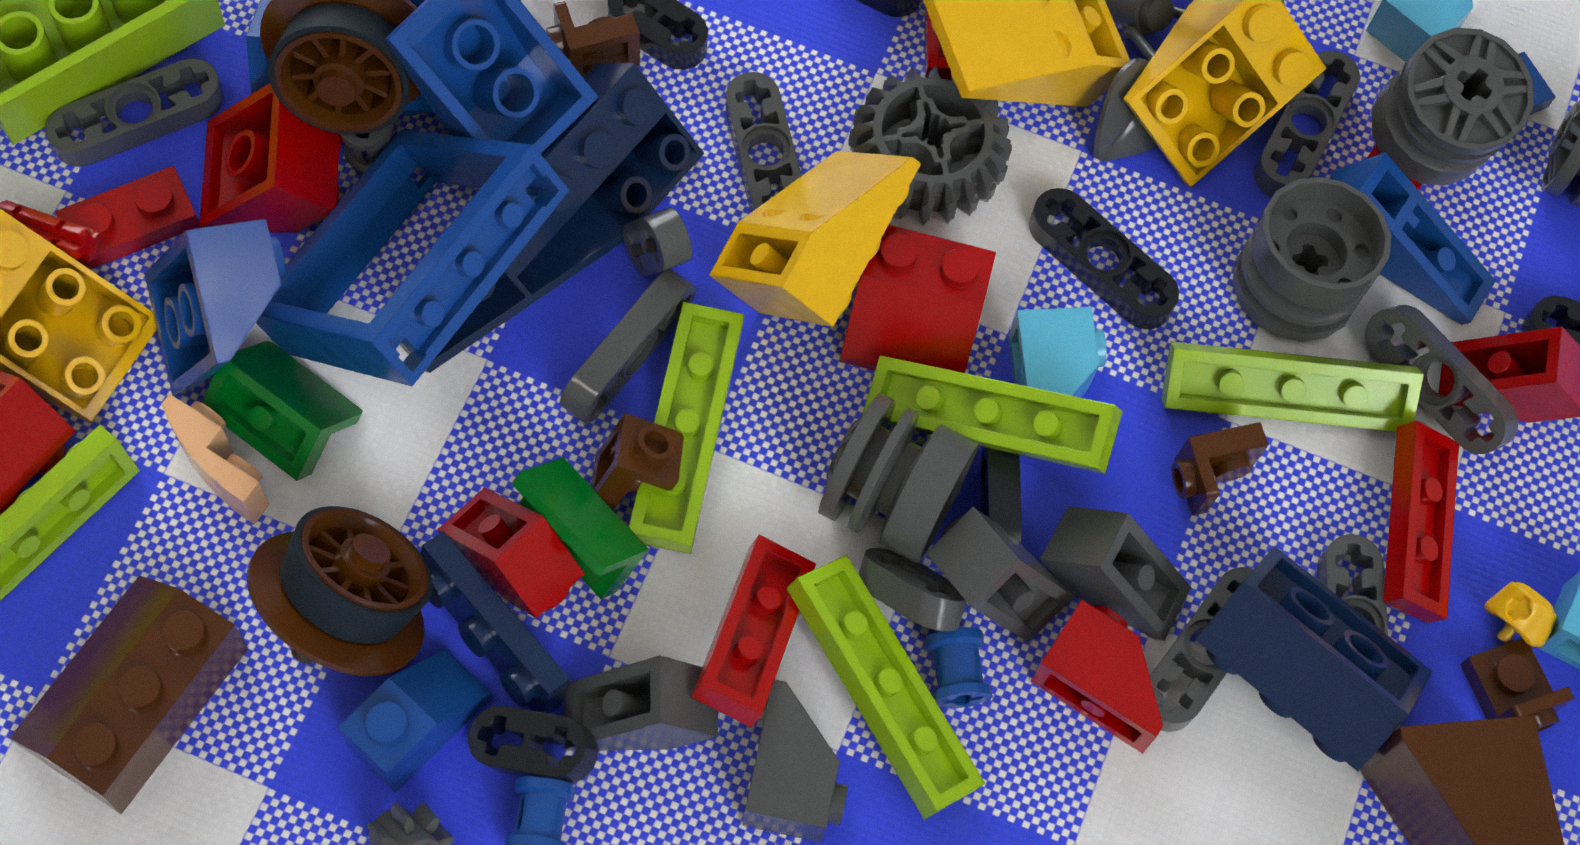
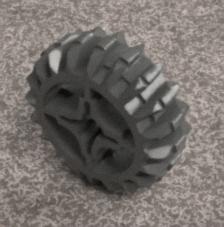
(946, 123)

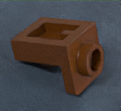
(597, 42)
(636, 454)
(1221, 454)
(1514, 685)

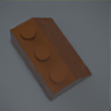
(131, 691)

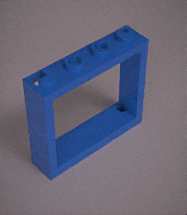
(448, 278)

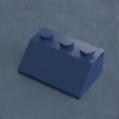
(1315, 659)

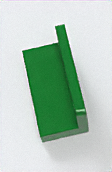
(279, 407)
(583, 522)

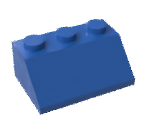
(211, 295)

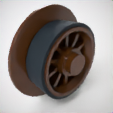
(334, 62)
(343, 591)

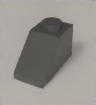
(1116, 565)
(998, 575)
(641, 706)
(793, 773)

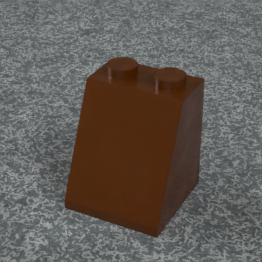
(1467, 783)

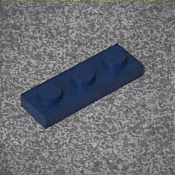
(493, 629)

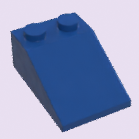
(490, 71)

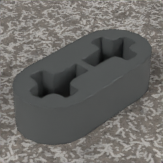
(657, 242)
(912, 590)

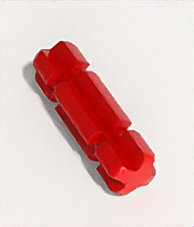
(67, 236)

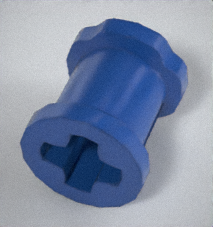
(958, 667)
(540, 810)

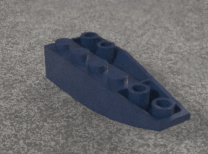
(618, 169)

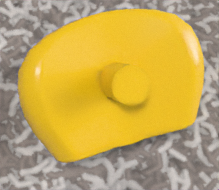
(1524, 613)

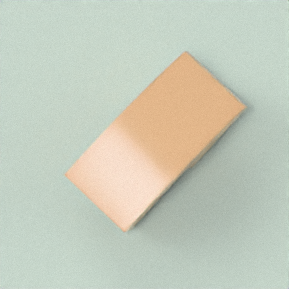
(210, 453)

